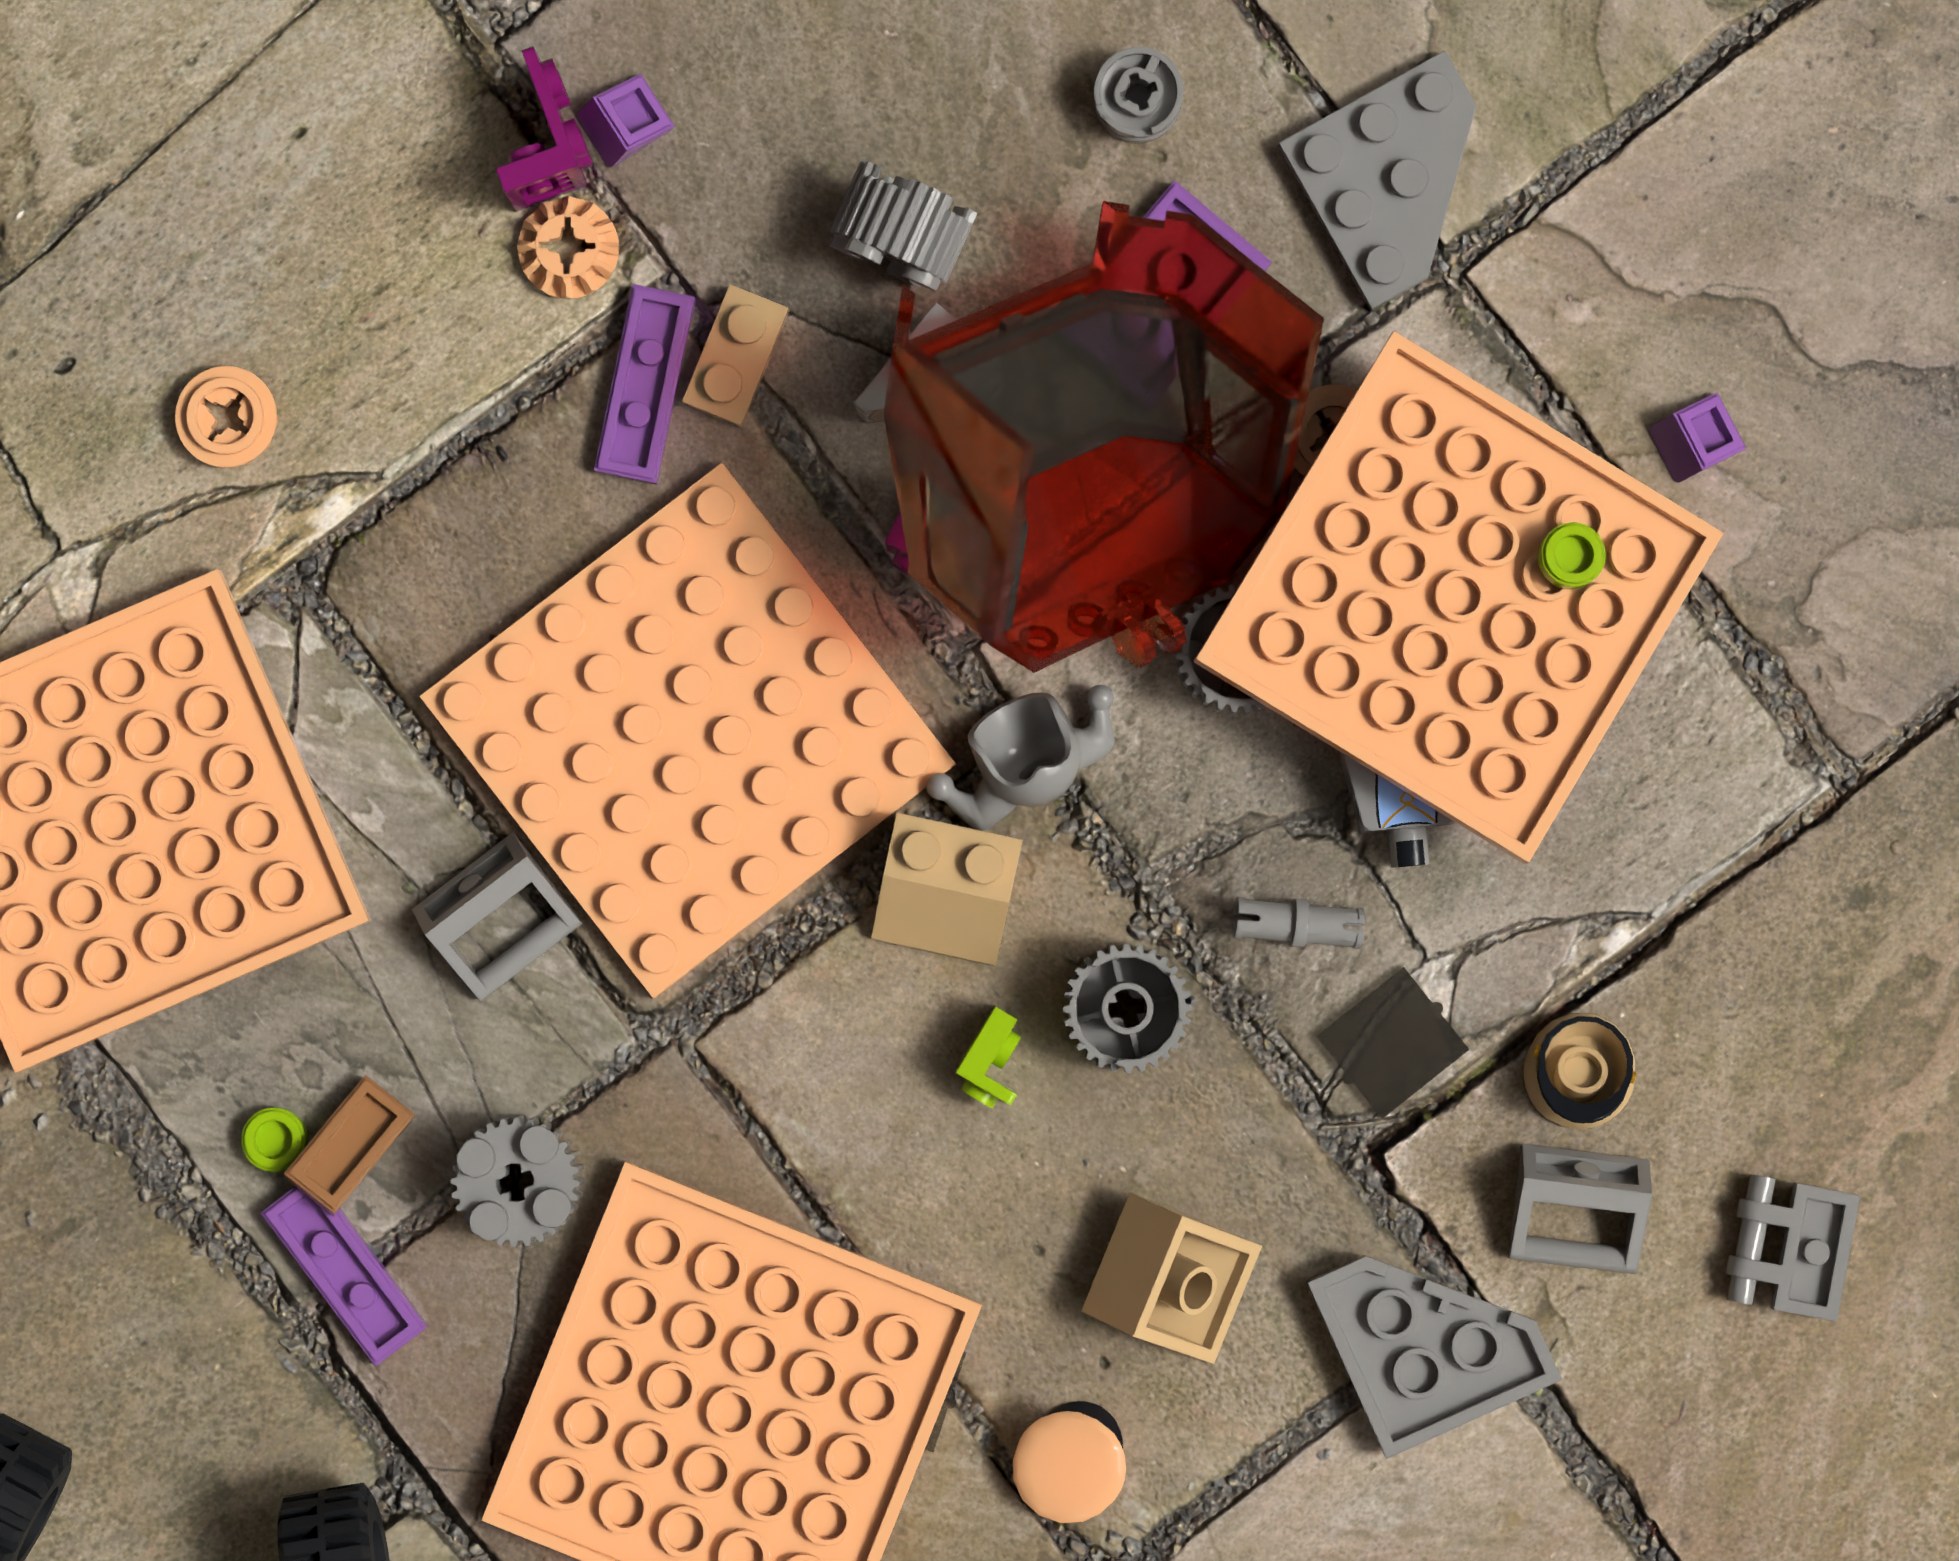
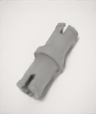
(1298, 923)

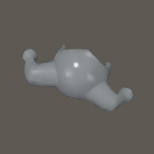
(1027, 756)

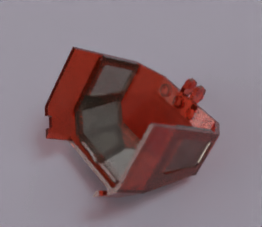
(1100, 440)

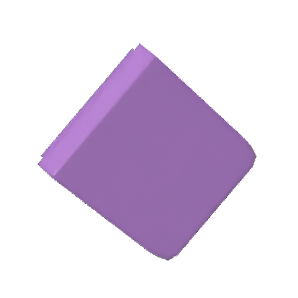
(624, 120)
(1696, 438)

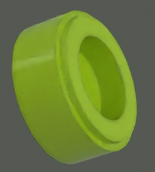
(1571, 555)
(274, 1138)

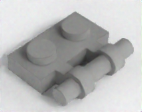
(1812, 1252)

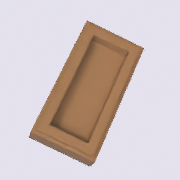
(349, 1145)

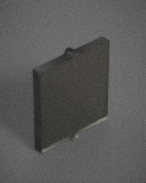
(1392, 1042)

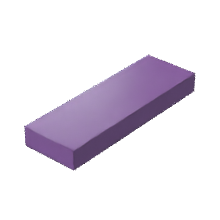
(645, 384)
(346, 1274)

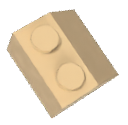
(946, 889)
(1171, 1279)

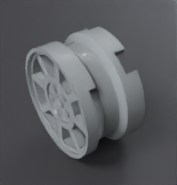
(1138, 95)

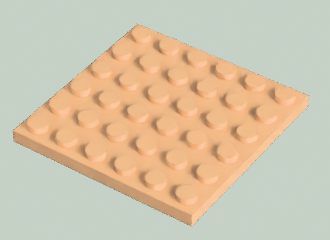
(1413, 607)
(687, 730)
(151, 823)
(728, 1391)

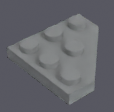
(1386, 175)
(1426, 1351)

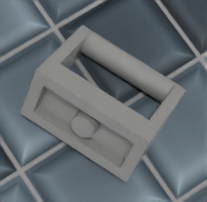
(478, 893)
(1586, 1182)

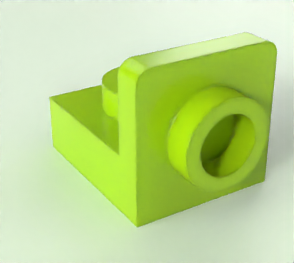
(990, 1046)

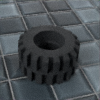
(30, 1484)
(331, 1526)

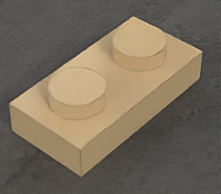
(735, 355)

